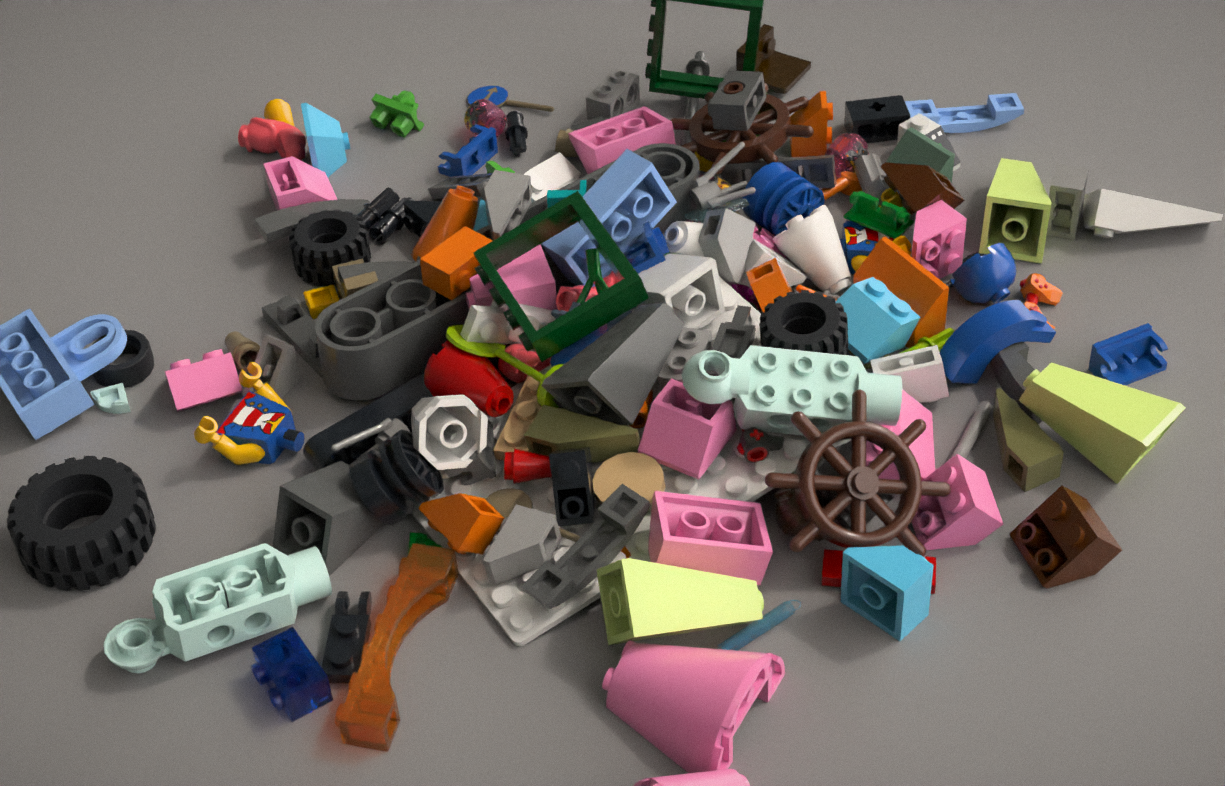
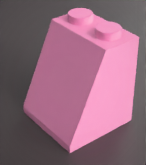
(527, 279)

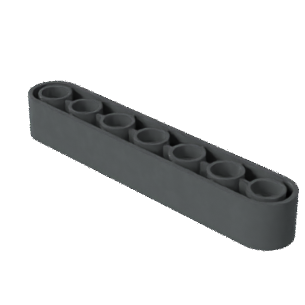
(397, 323)

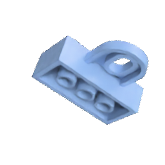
(622, 201)
(46, 373)

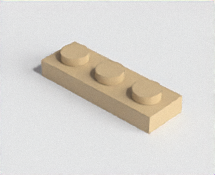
(519, 420)

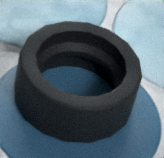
(132, 371)

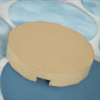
(633, 470)

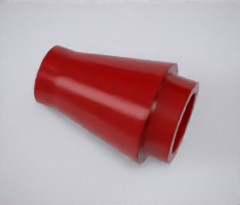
(526, 466)

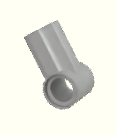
(871, 175)

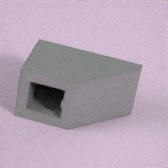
(727, 240)
(522, 544)

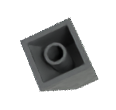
(323, 513)

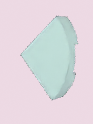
(111, 399)

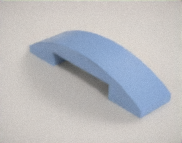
(964, 119)

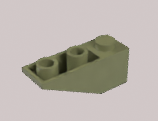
(562, 430)
(1024, 447)

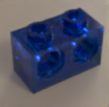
(291, 674)

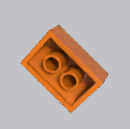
(909, 283)

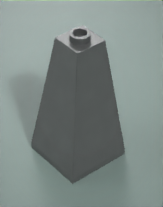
(619, 367)

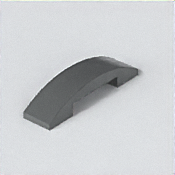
(595, 549)

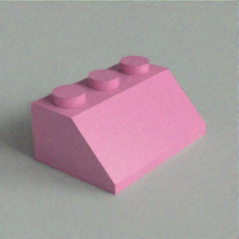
(608, 139)
(921, 448)
(709, 535)

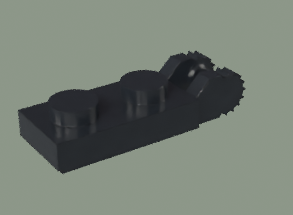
(347, 638)

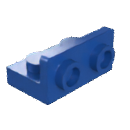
(646, 255)

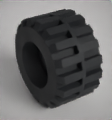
(327, 241)
(805, 323)

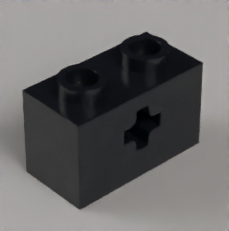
(876, 118)

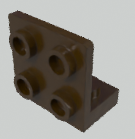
(778, 69)

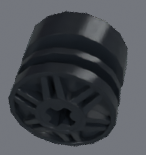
(395, 478)

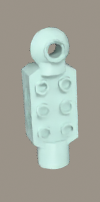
(777, 382)
(220, 605)

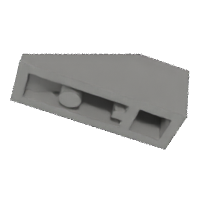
(506, 201)

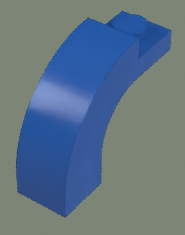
(986, 334)

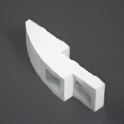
(489, 324)

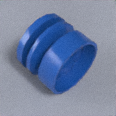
(780, 197)

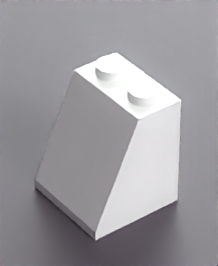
(687, 286)

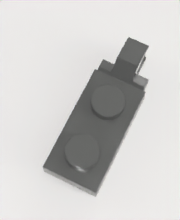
(735, 336)

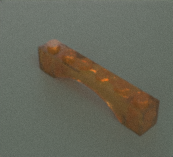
(371, 708)

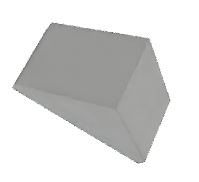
(277, 365)

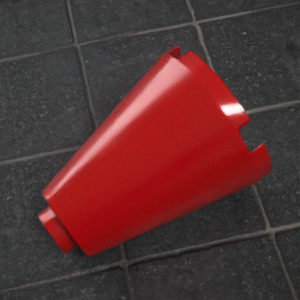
(470, 375)

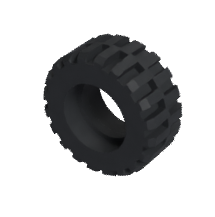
(90, 552)

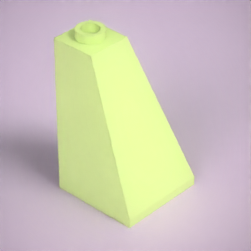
(1016, 211)
(1100, 417)
(666, 600)

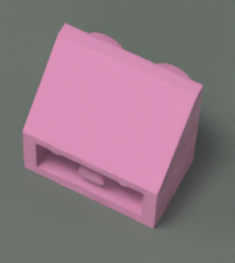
(296, 183)
(939, 239)
(203, 381)
(686, 431)
(964, 514)

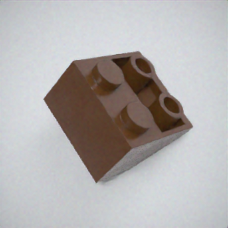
(920, 186)
(1064, 539)

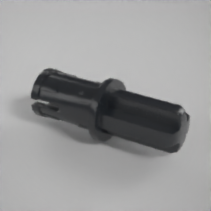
(516, 132)
(375, 210)
(391, 221)

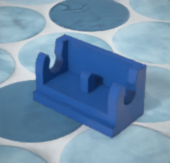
(473, 155)
(1128, 356)

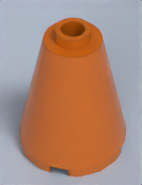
(455, 211)

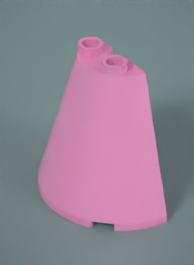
(690, 698)

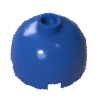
(986, 276)

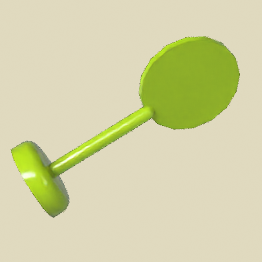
(497, 350)

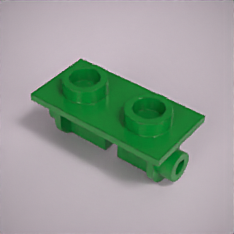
(887, 219)

